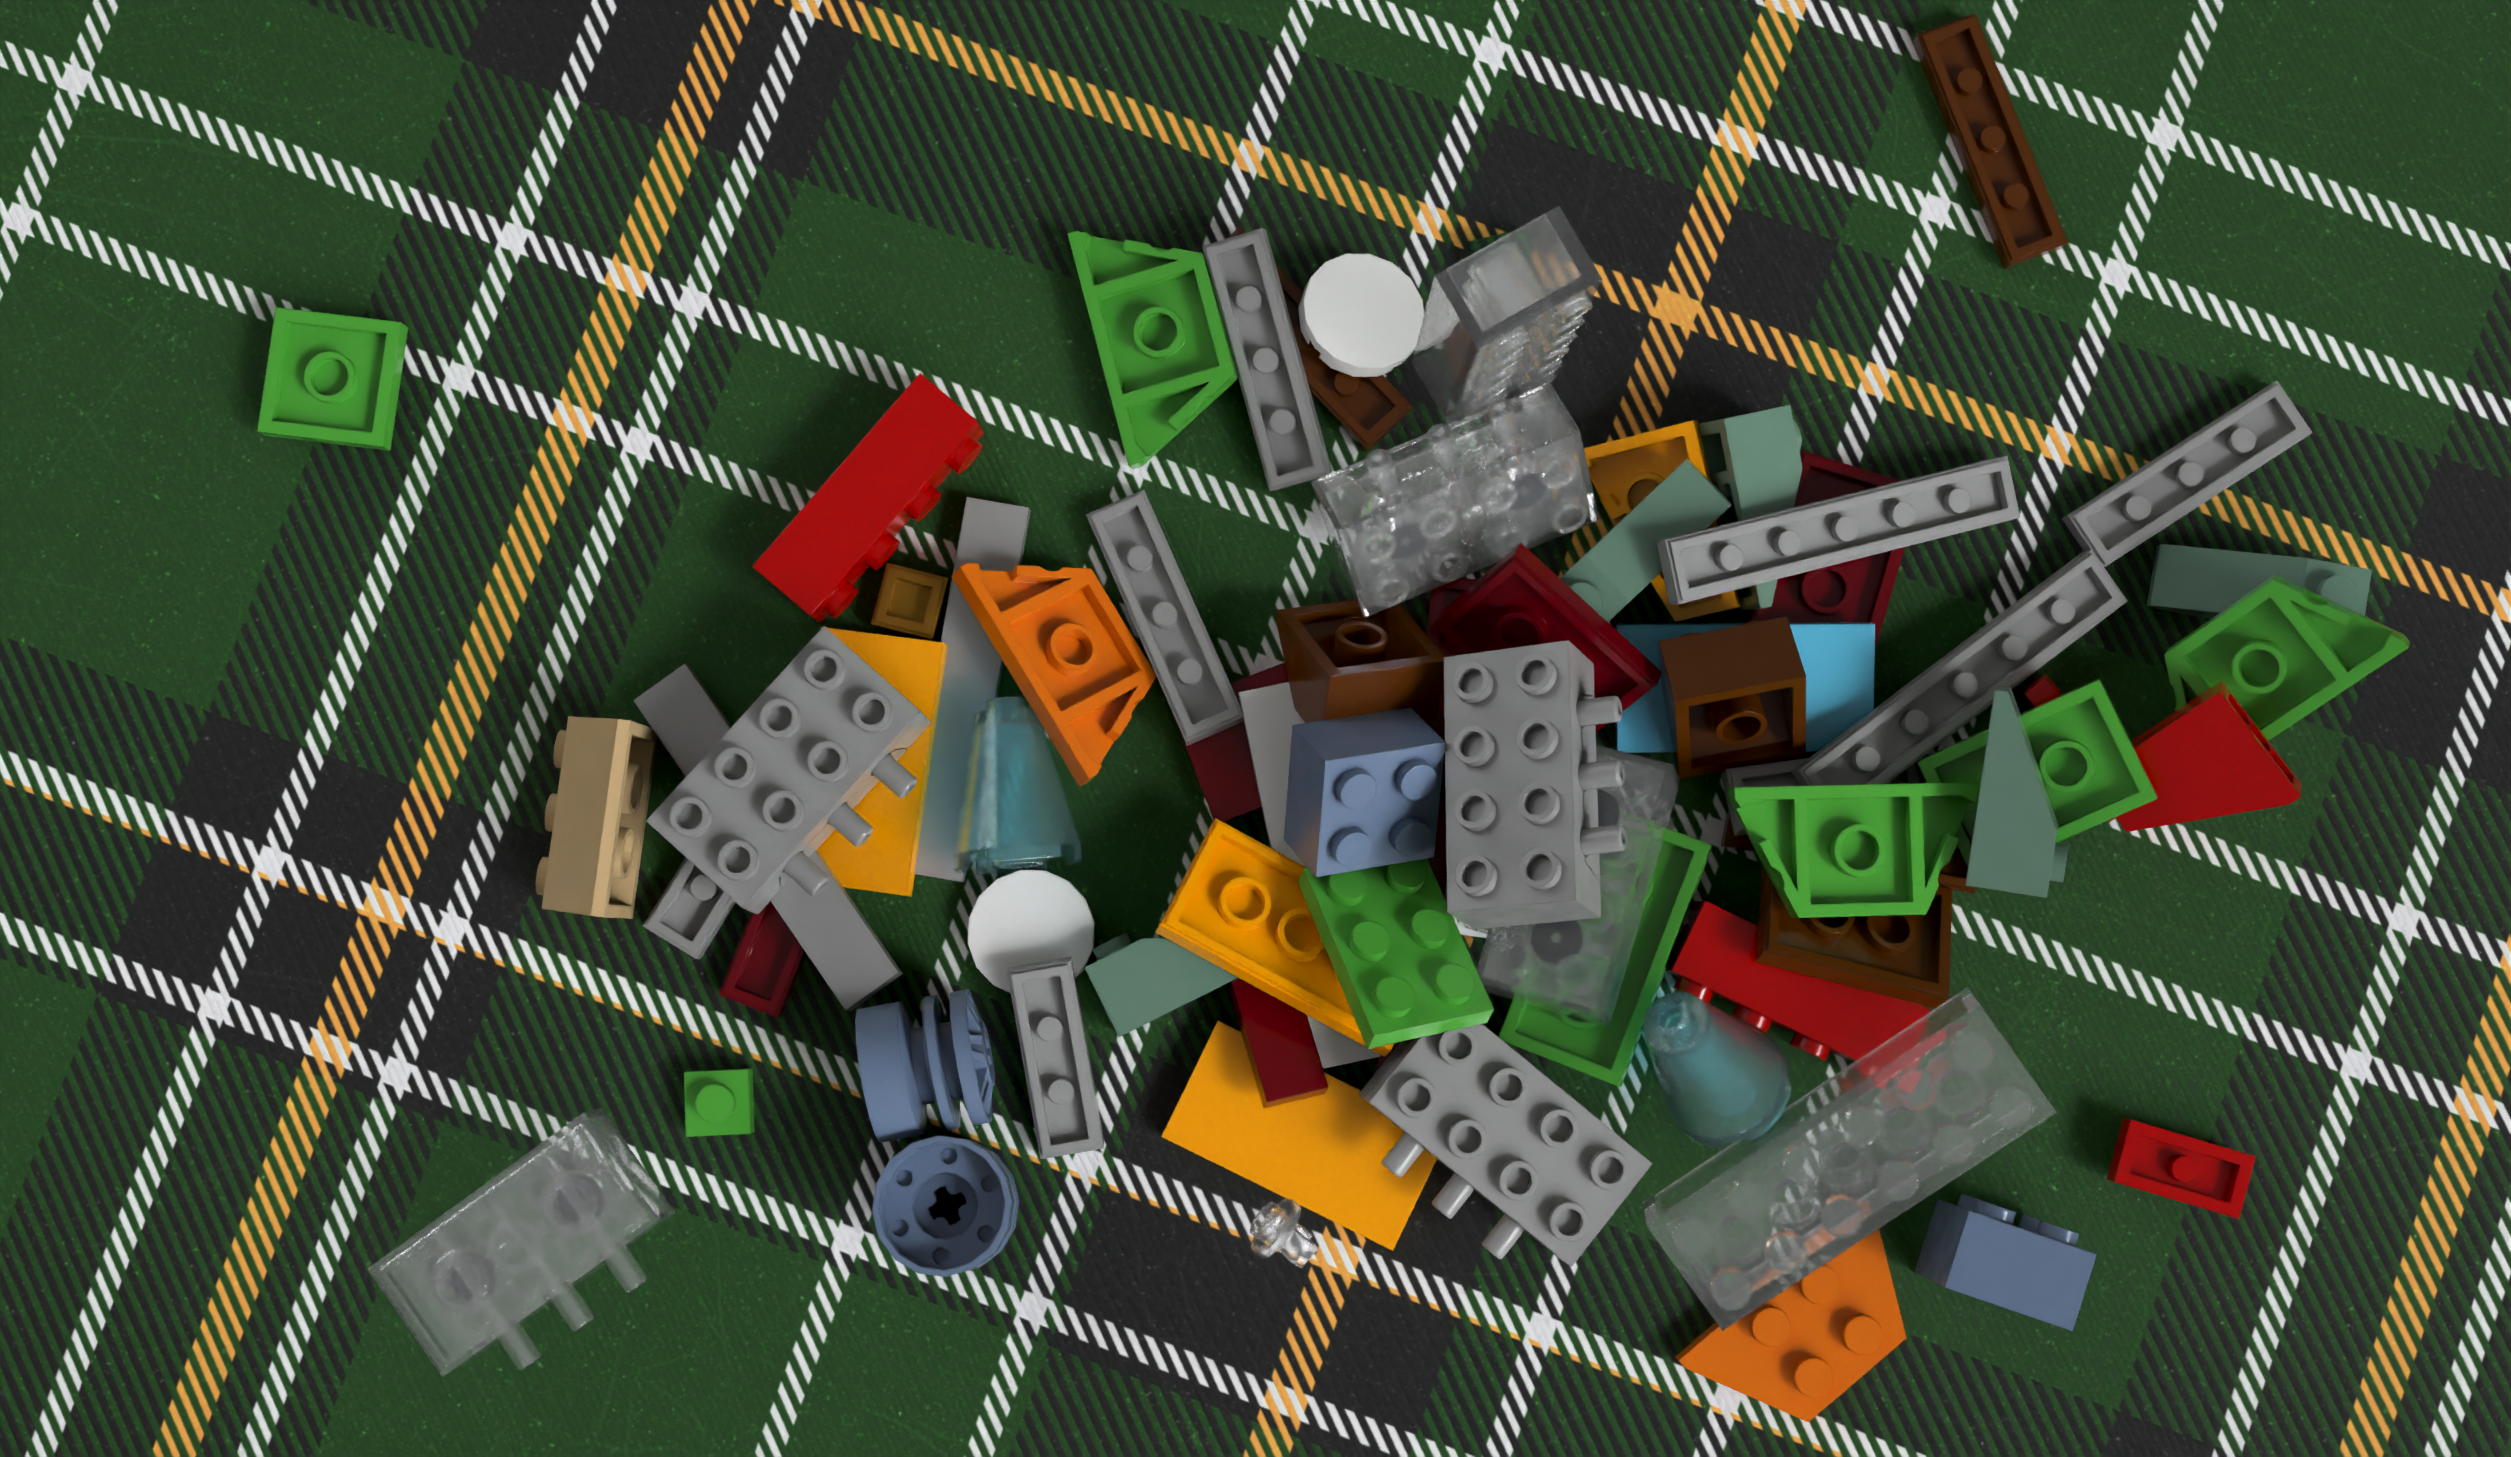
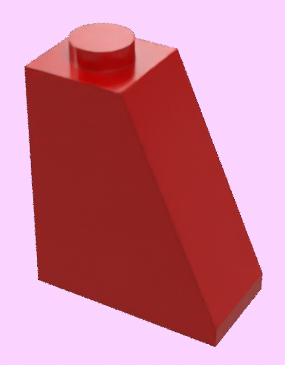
(2209, 765)

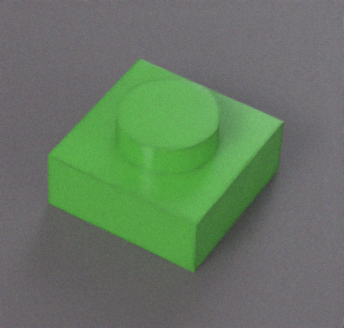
(719, 1102)

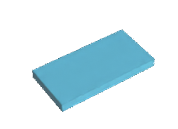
(1836, 666)

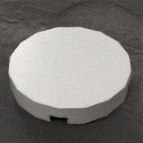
(1361, 314)
(1029, 921)

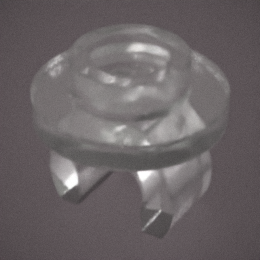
(1278, 1229)

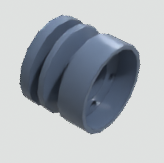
(924, 1065)
(912, 1189)

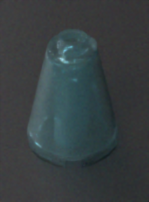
(1012, 796)
(1715, 1071)

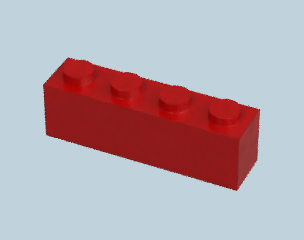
(871, 499)
(1718, 959)

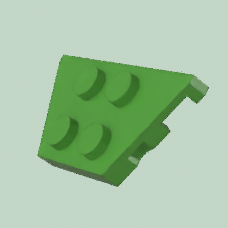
(1154, 337)
(2280, 653)
(1854, 844)

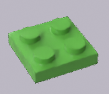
(332, 379)

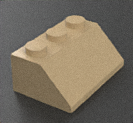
(597, 817)

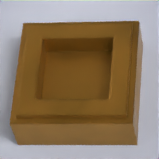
(910, 602)

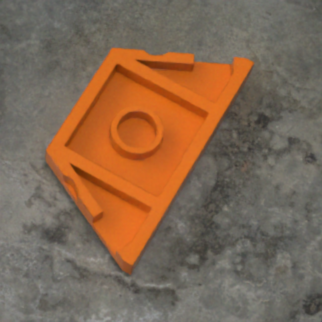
(1063, 653)
(1809, 1338)

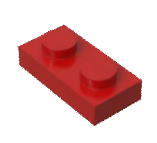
(2181, 1168)

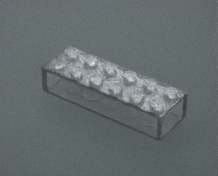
(1504, 316)
(1846, 1159)

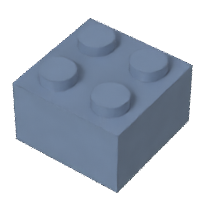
(1363, 791)
(2008, 1265)

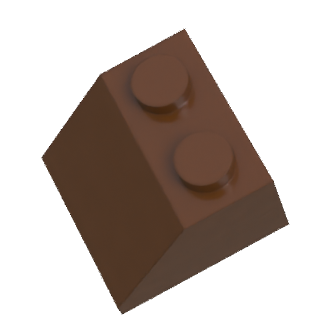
(1359, 664)
(1734, 697)

